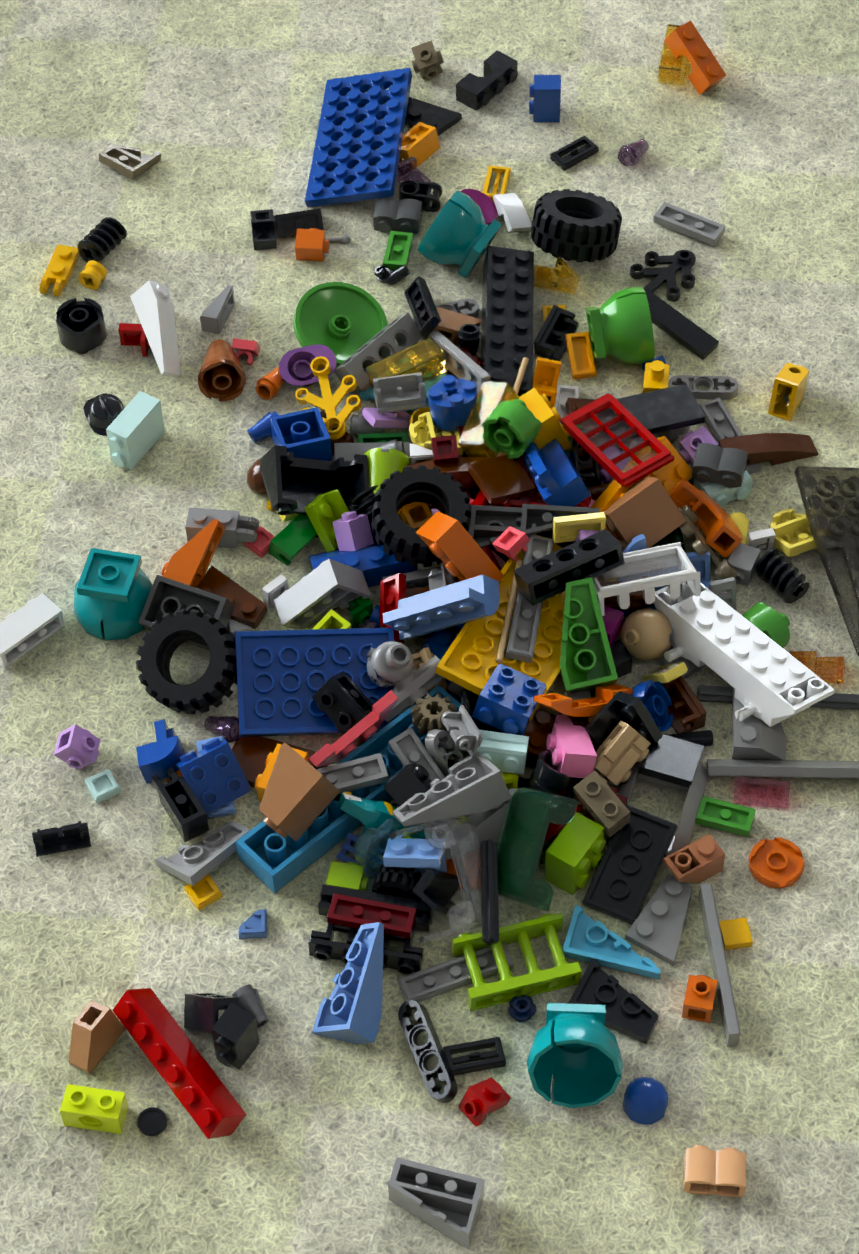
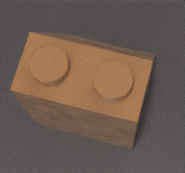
(645, 511)
(294, 794)

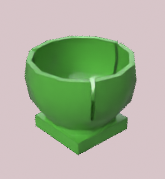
(623, 328)

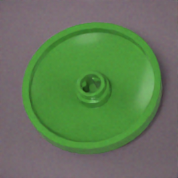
(338, 318)

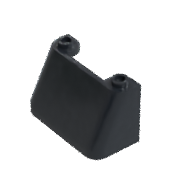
(298, 481)

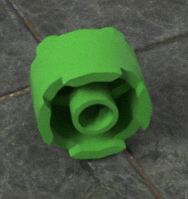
(510, 428)
(769, 622)

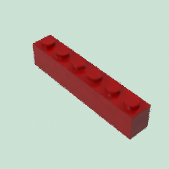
(179, 1063)

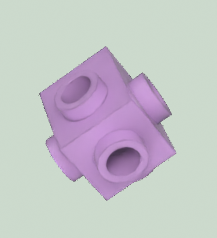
(690, 442)
(77, 747)

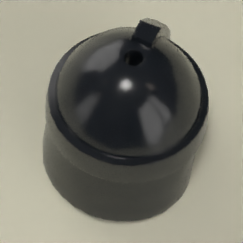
(550, 780)

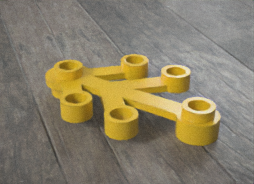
(329, 402)

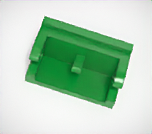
(292, 539)

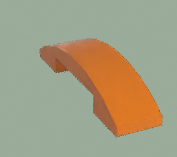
(581, 707)

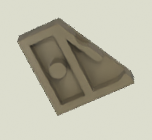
(128, 160)

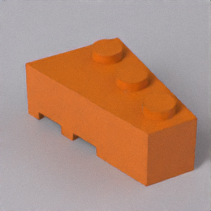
(457, 548)

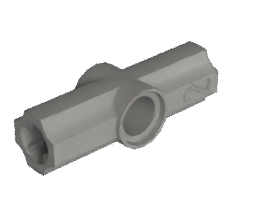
(414, 687)

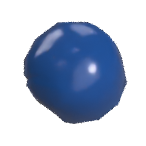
(645, 1100)

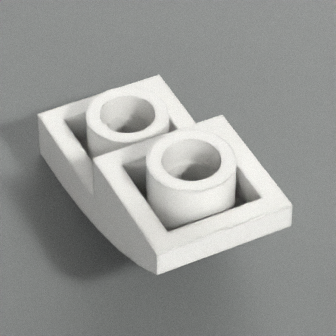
(513, 211)

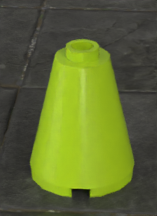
(383, 464)

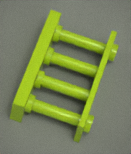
(531, 984)

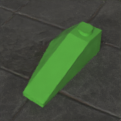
(585, 647)

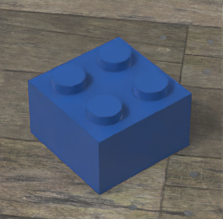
(302, 434)

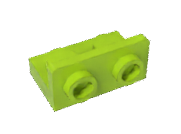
(322, 513)

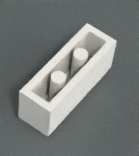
(28, 628)

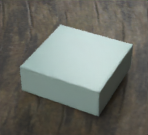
(102, 786)

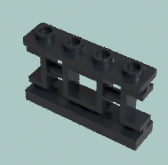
(406, 962)

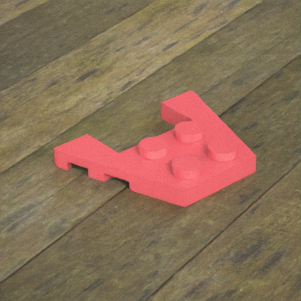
(357, 734)

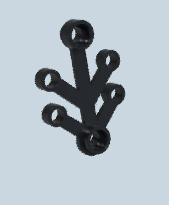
(681, 260)

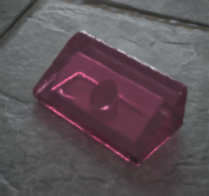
(761, 792)

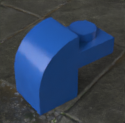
(160, 755)

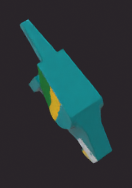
(370, 812)

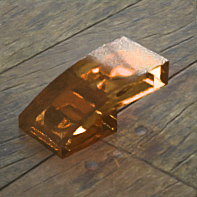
(827, 668)

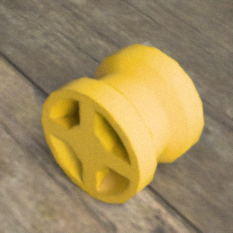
(92, 275)

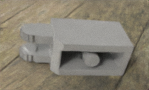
(237, 527)

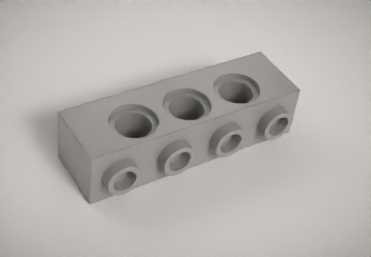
(401, 328)

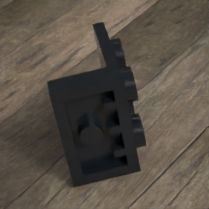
(626, 709)

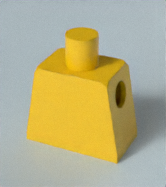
(655, 376)
(791, 381)

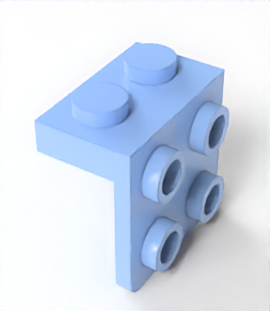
(414, 854)

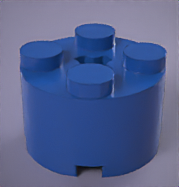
(451, 402)

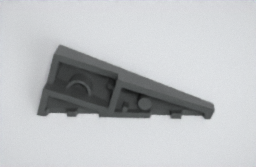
(491, 521)

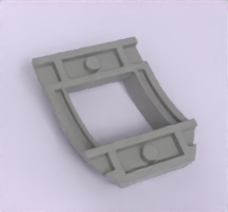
(690, 806)

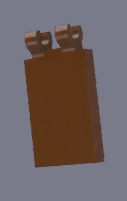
(253, 752)

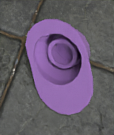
(296, 364)

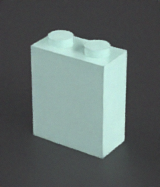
(135, 430)

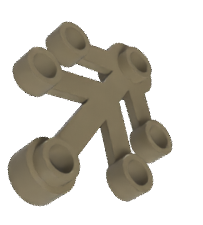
(724, 568)

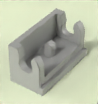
(399, 393)

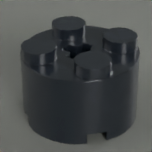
(80, 325)

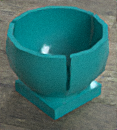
(459, 234)
(111, 592)
(577, 1054)

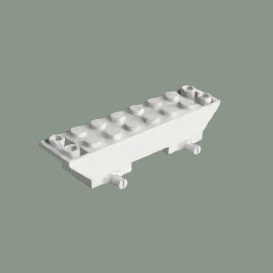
(763, 673)

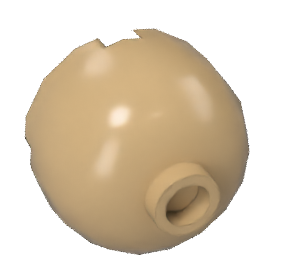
(646, 634)

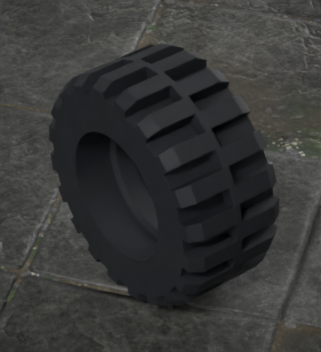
(576, 225)
(409, 487)
(162, 644)

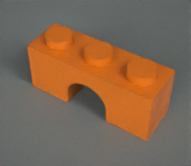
(705, 68)

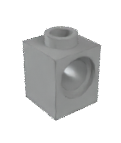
(744, 560)

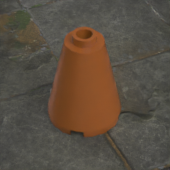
(221, 372)

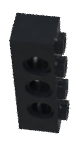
(574, 562)

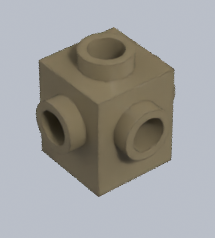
(427, 60)

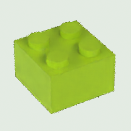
(575, 854)

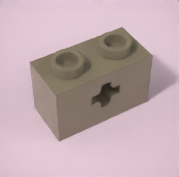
(602, 803)

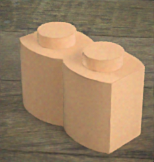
(714, 1171)

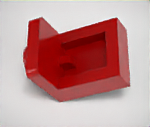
(133, 335)
(482, 1100)

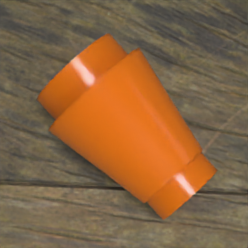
(270, 384)

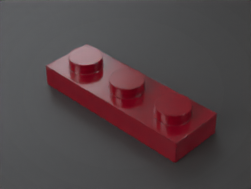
(356, 911)

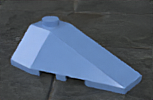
(356, 1002)

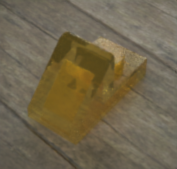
(560, 278)

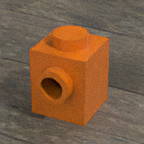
(311, 244)
(699, 998)

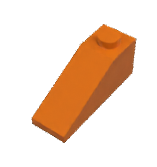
(192, 559)

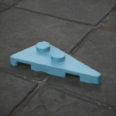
(593, 940)

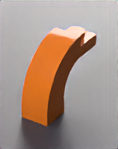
(715, 523)

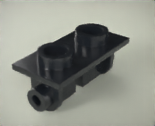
(61, 839)

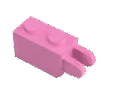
(571, 748)

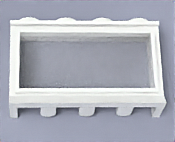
(644, 572)

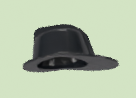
(102, 412)

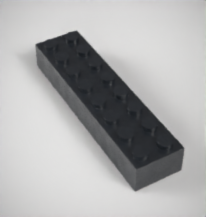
(507, 315)

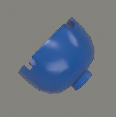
(656, 702)

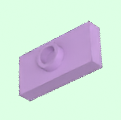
(394, 420)

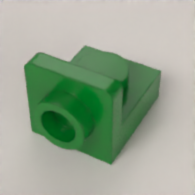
(360, 610)

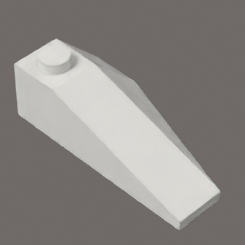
(158, 322)

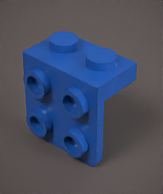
(508, 700)
(214, 775)

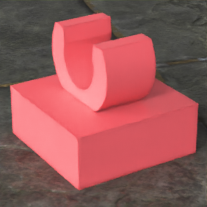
(246, 347)
(511, 542)

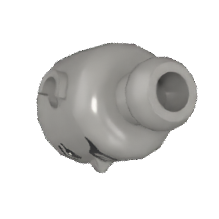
(389, 663)

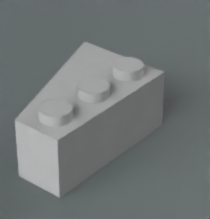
(320, 591)
(438, 1197)

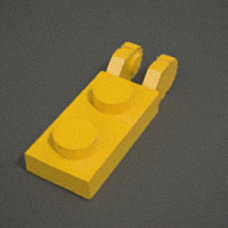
(59, 269)

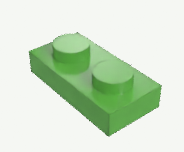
(398, 249)
(725, 816)

